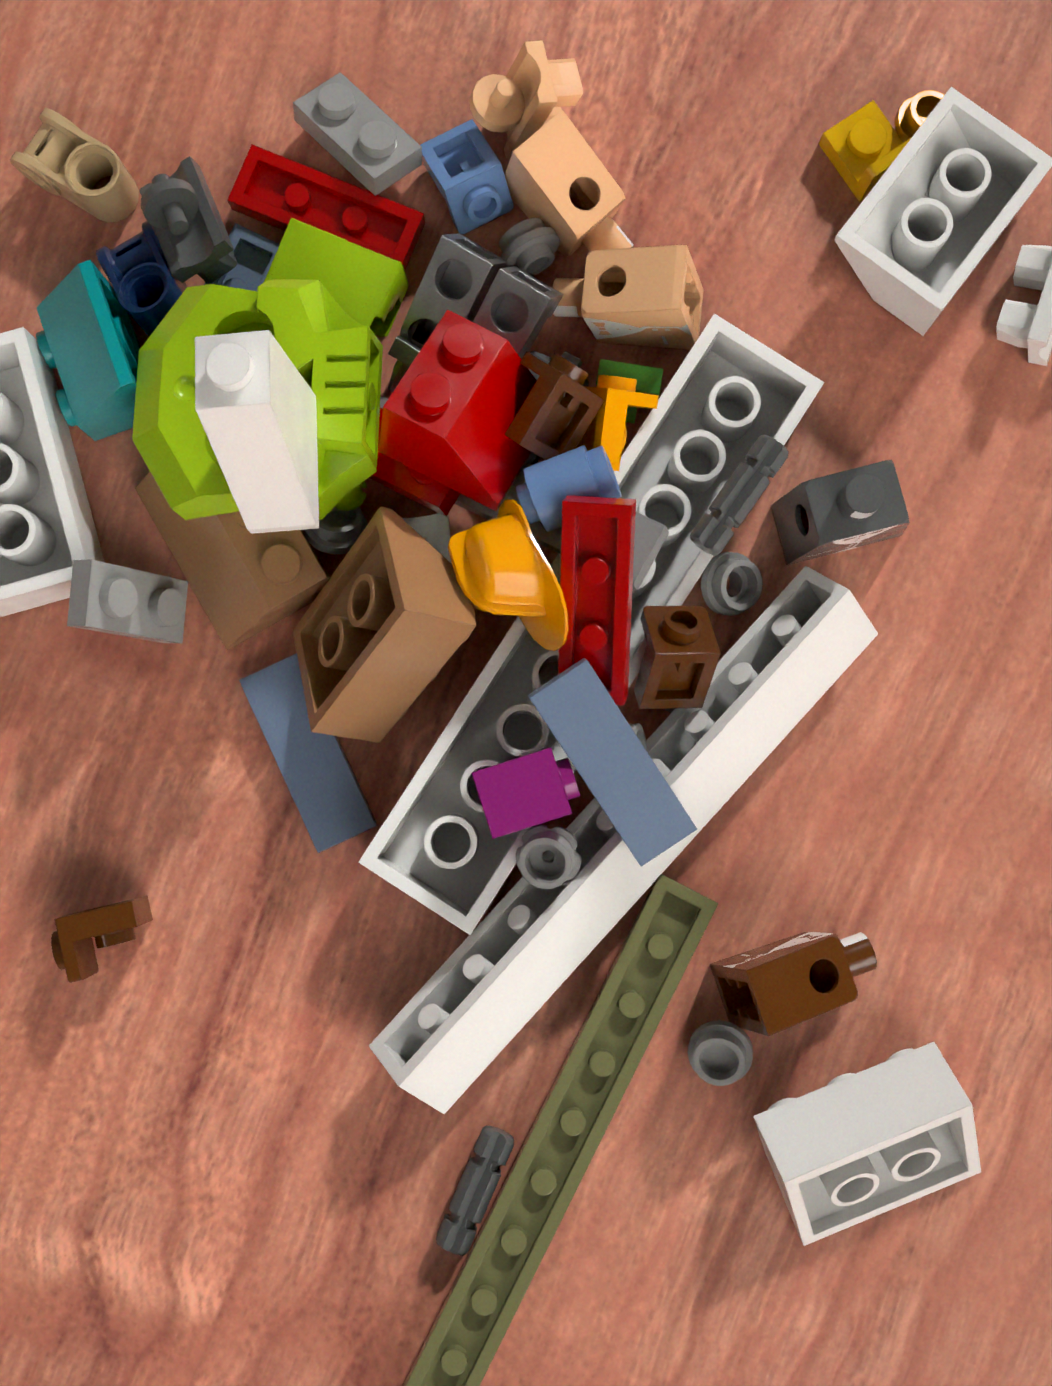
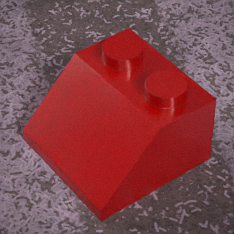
(456, 408)

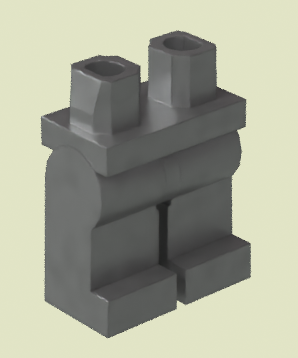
(479, 289)

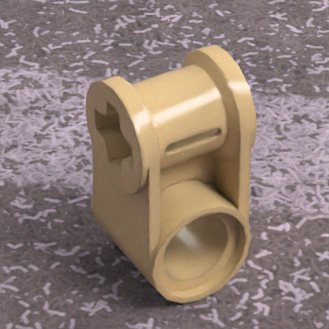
(71, 163)

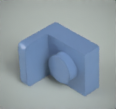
(467, 176)

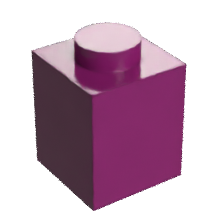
(525, 791)

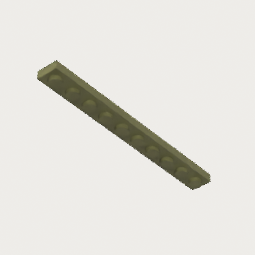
(563, 1137)

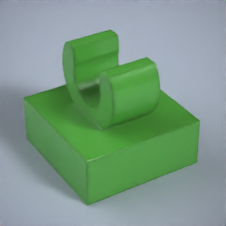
(647, 379)

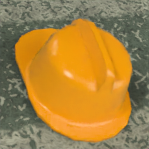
(509, 575)

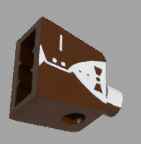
(791, 979)

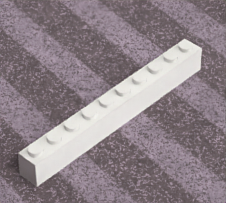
(544, 934)

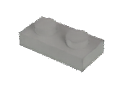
(357, 133)
(127, 602)

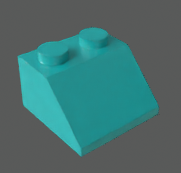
(93, 351)

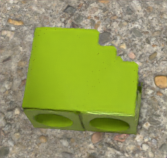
(359, 279)

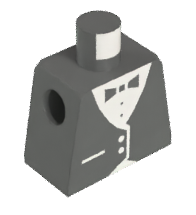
(842, 512)

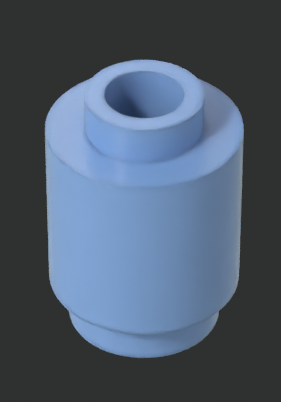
(570, 473)

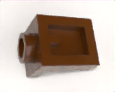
(555, 409)
(677, 657)
(109, 925)

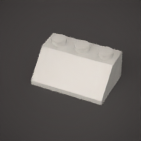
(940, 209)
(870, 1141)

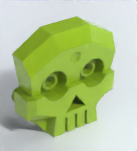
(325, 345)

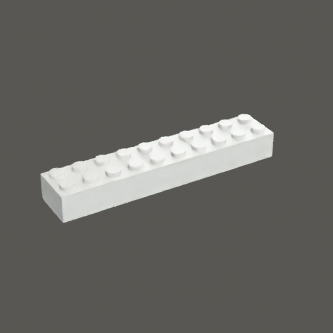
(674, 467)

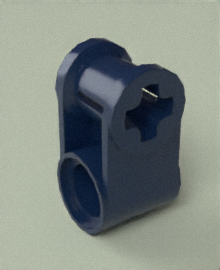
(141, 278)

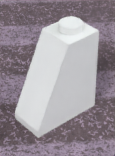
(260, 428)

